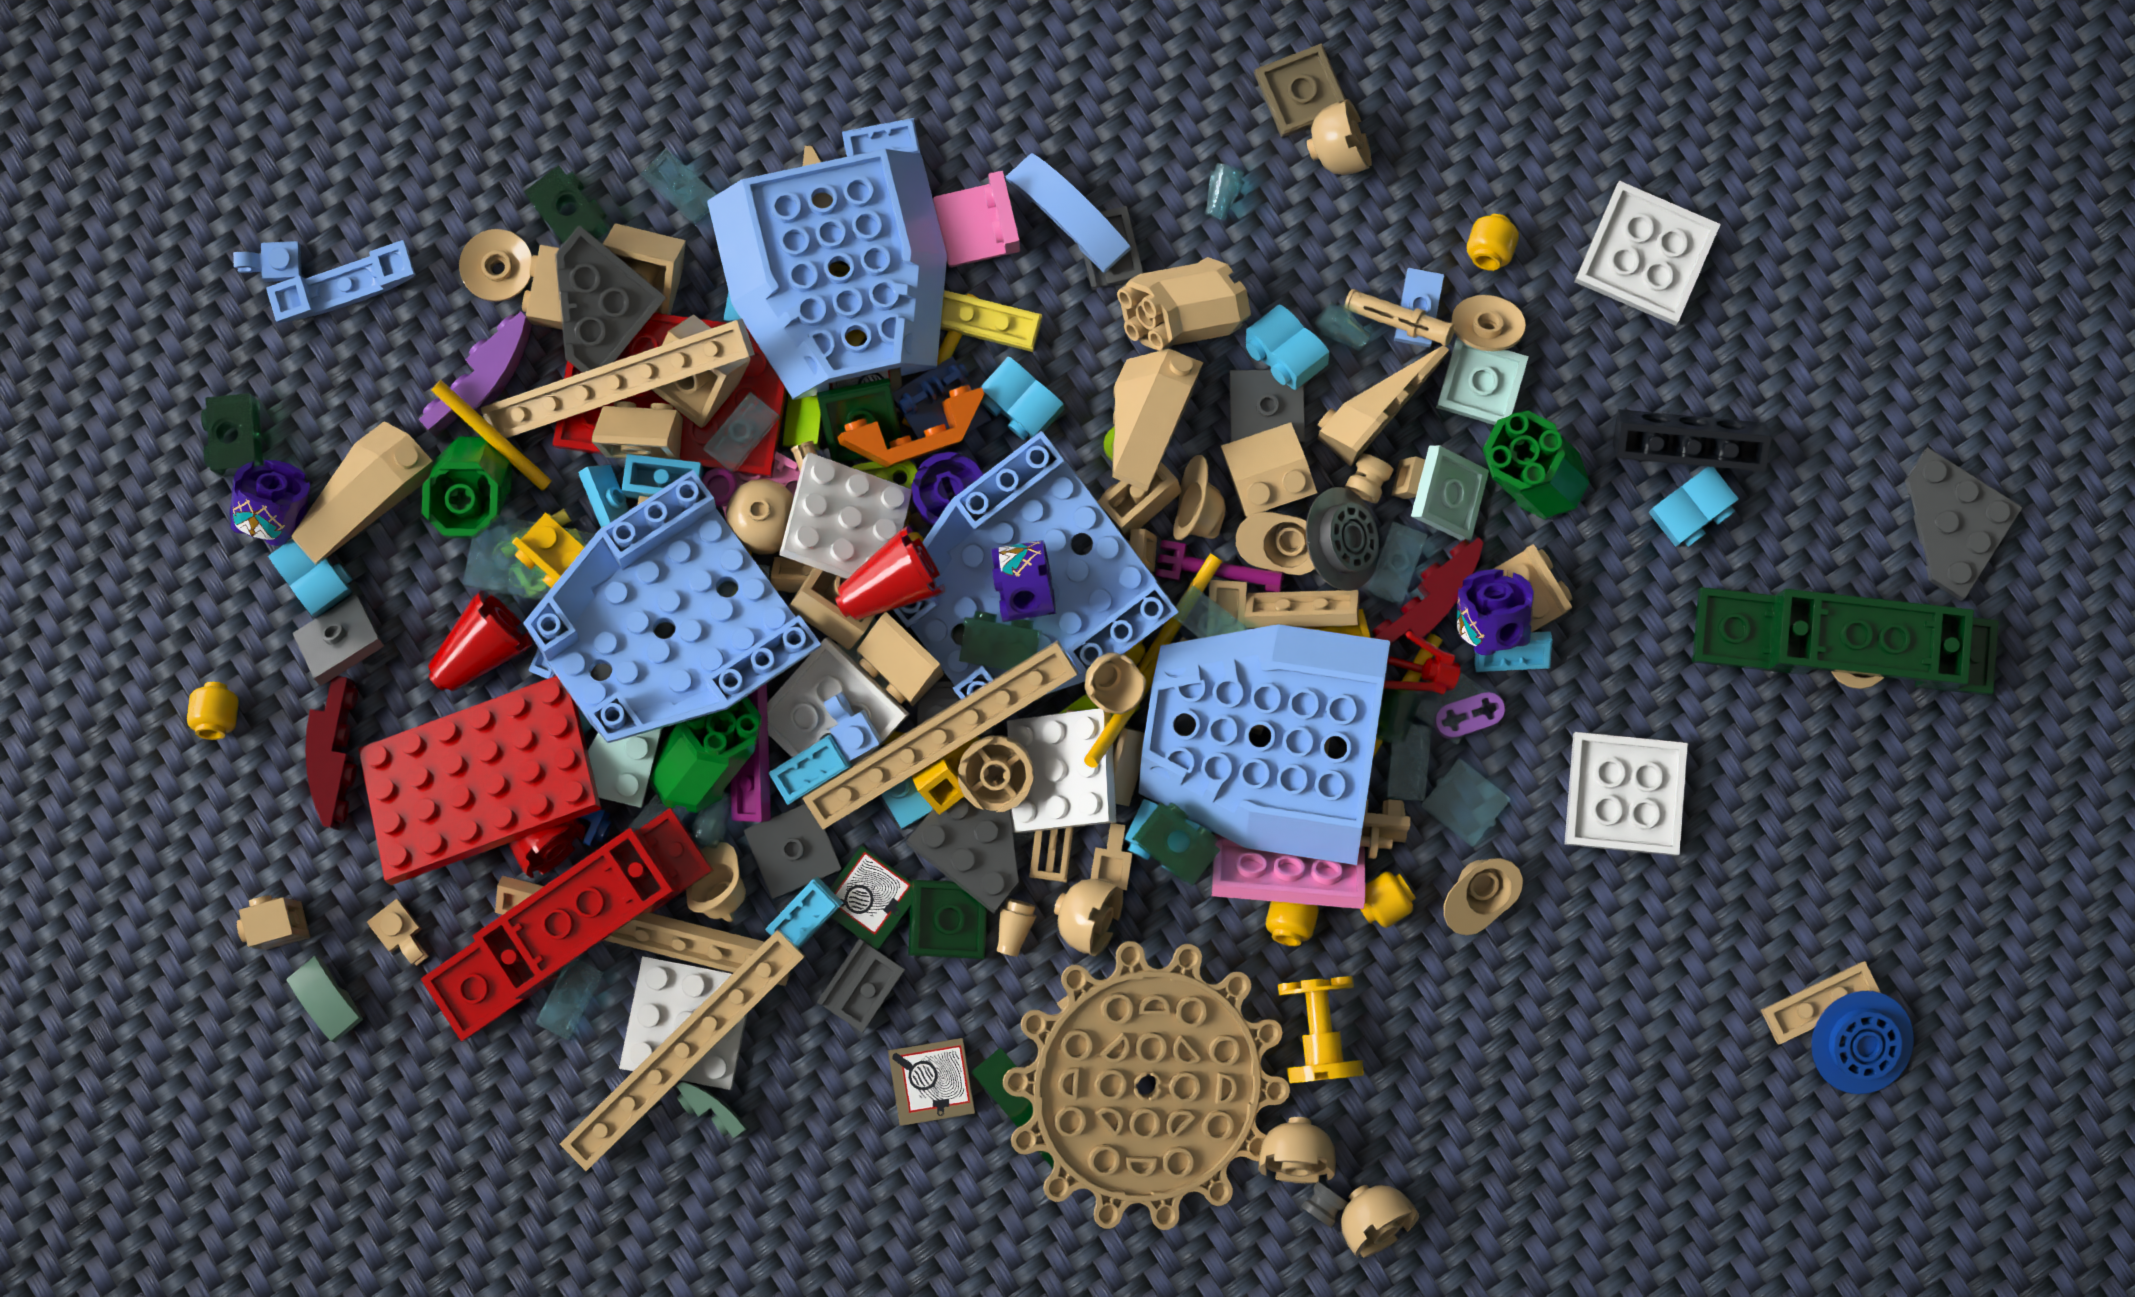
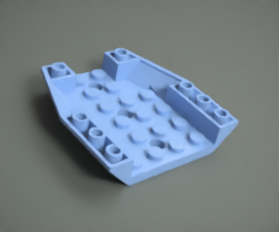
(779, 258)
(1033, 495)
(656, 569)
(1304, 691)

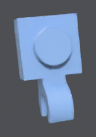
(277, 261)
(854, 732)

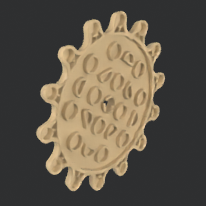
(1159, 1142)

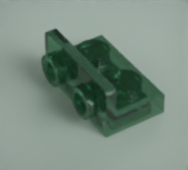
(998, 643)

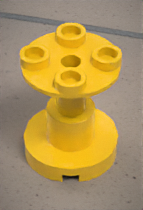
(1322, 1046)

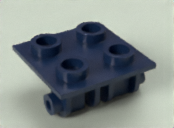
(923, 396)

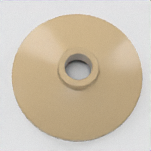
(487, 250)
(1488, 323)

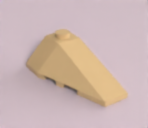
(1147, 411)
(1367, 414)
(367, 484)

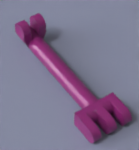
(1181, 562)

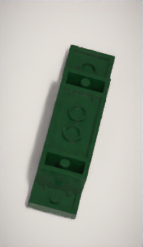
(1847, 634)

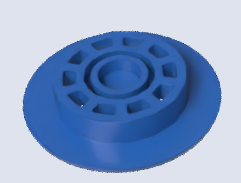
(1876, 1054)

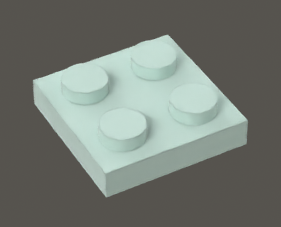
(1481, 383)
(1450, 493)

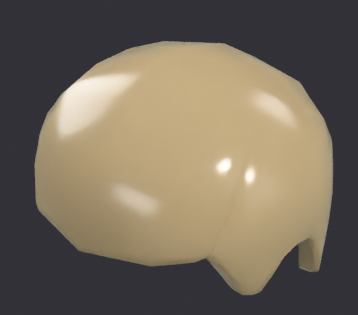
(1114, 683)

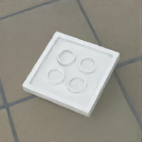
(1647, 253)
(841, 516)
(798, 712)
(1063, 786)
(1626, 793)
(662, 1002)

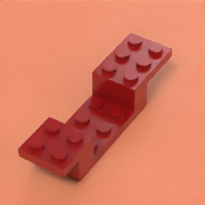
(565, 920)

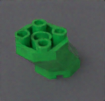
(1535, 465)
(466, 488)
(704, 756)

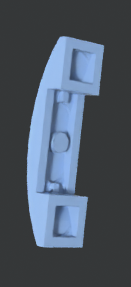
(1070, 211)
(343, 285)

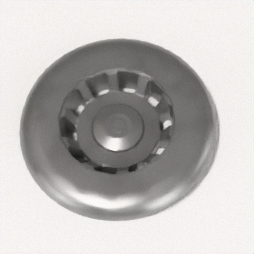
(1342, 539)

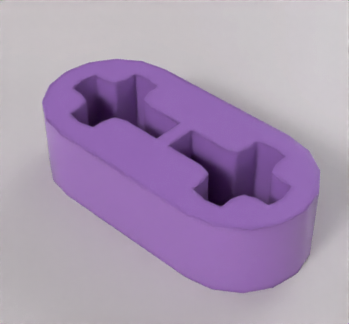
(1466, 707)

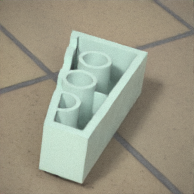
(624, 766)

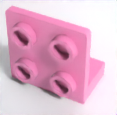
(977, 222)

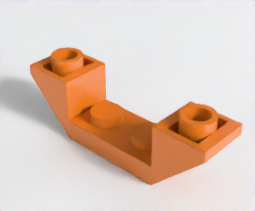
(869, 442)

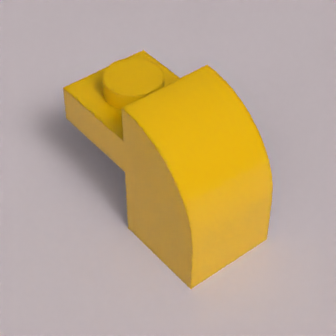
(939, 780)

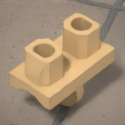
(1384, 828)

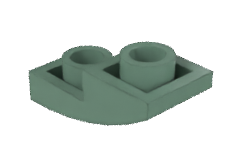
(324, 1000)
(702, 1101)

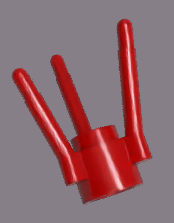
(1439, 672)

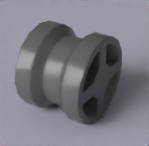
(1324, 1204)

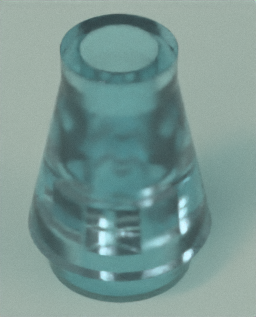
(1223, 189)
(1341, 326)
(711, 823)

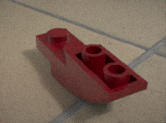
(1440, 594)
(326, 767)

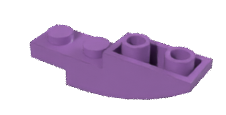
(493, 367)

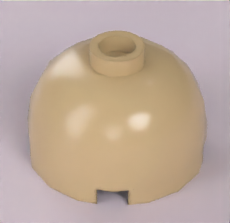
(1339, 140)
(760, 515)
(995, 773)
(1087, 914)
(1297, 1152)
(1375, 1218)

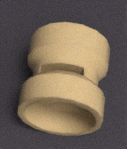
(1369, 477)

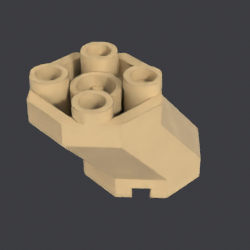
(1183, 304)

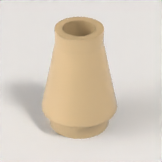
(1014, 925)

